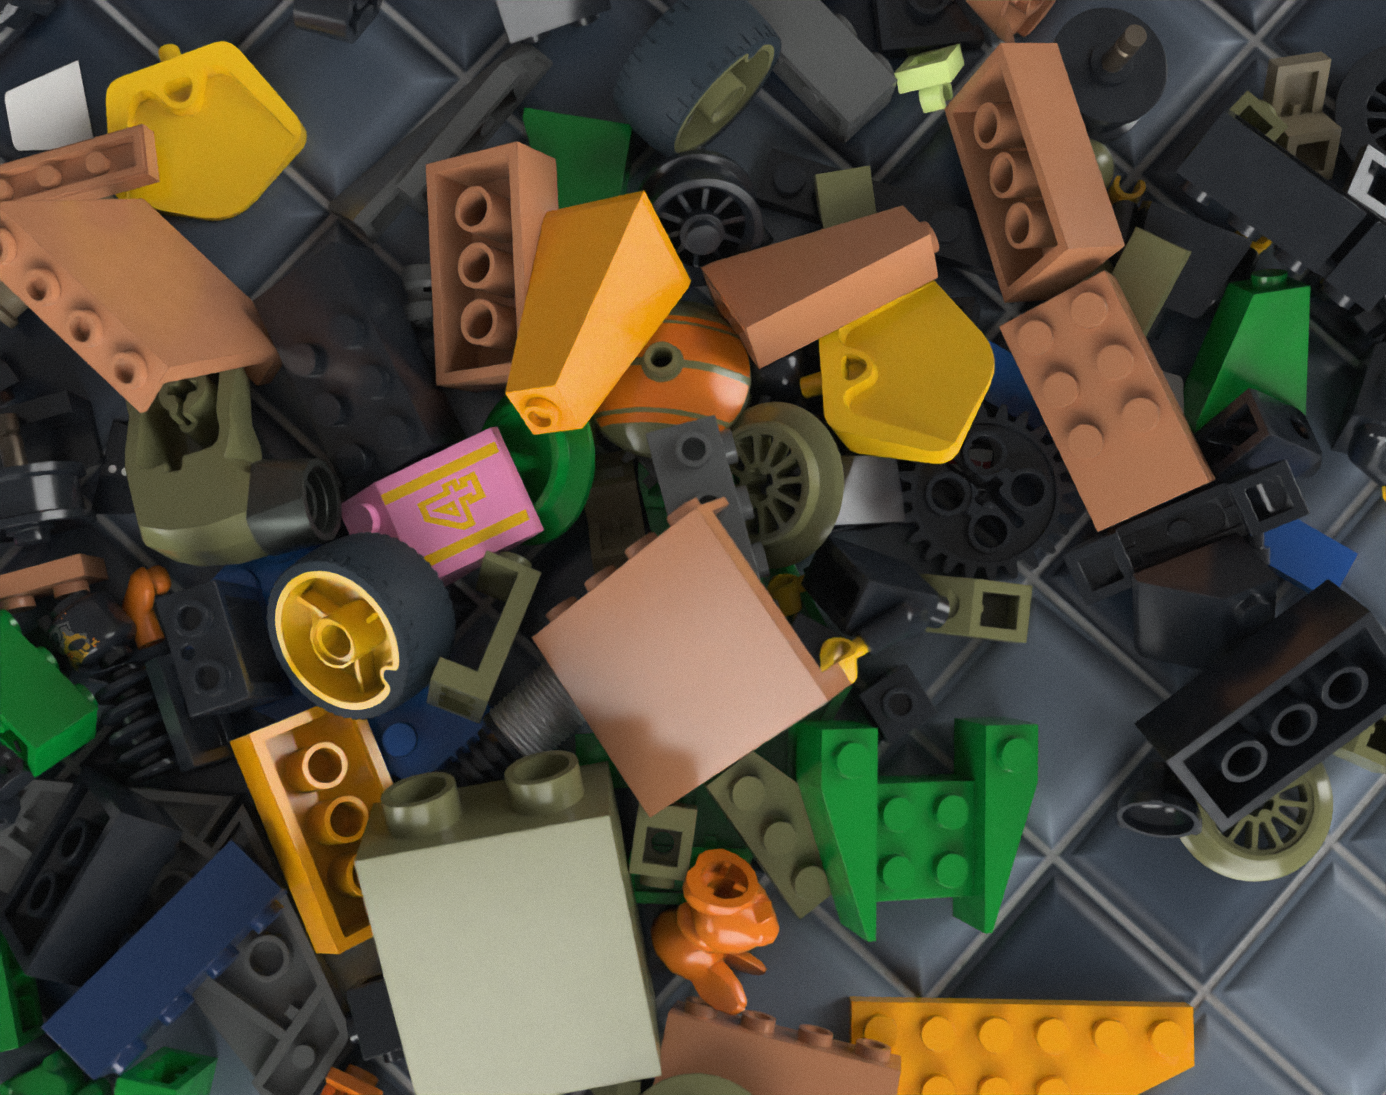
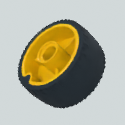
(360, 624)

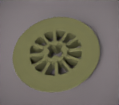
(820, 479)
(1281, 855)

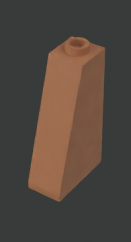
(820, 280)

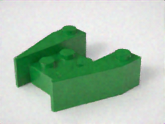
(917, 831)

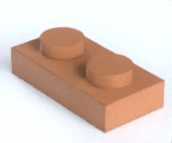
(56, 578)

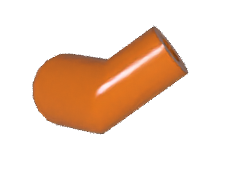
(139, 603)

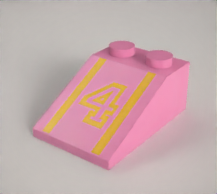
(451, 506)

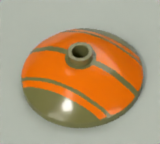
(704, 379)

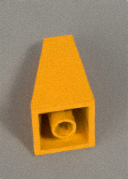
(590, 307)

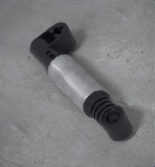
(524, 723)

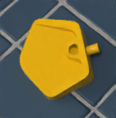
(214, 130)
(904, 378)

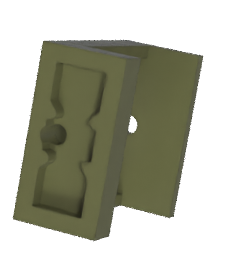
(467, 690)

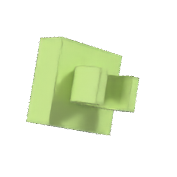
(931, 75)

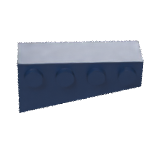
(165, 962)

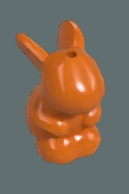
(715, 928)

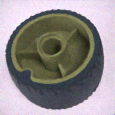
(695, 73)

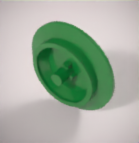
(552, 466)

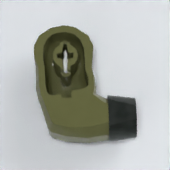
(204, 483)

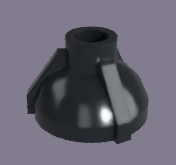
(1159, 805)

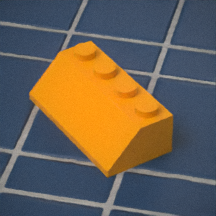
(314, 795)

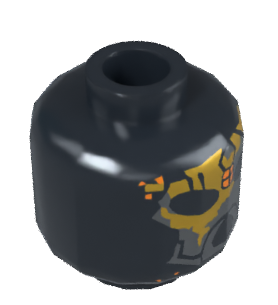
(91, 631)

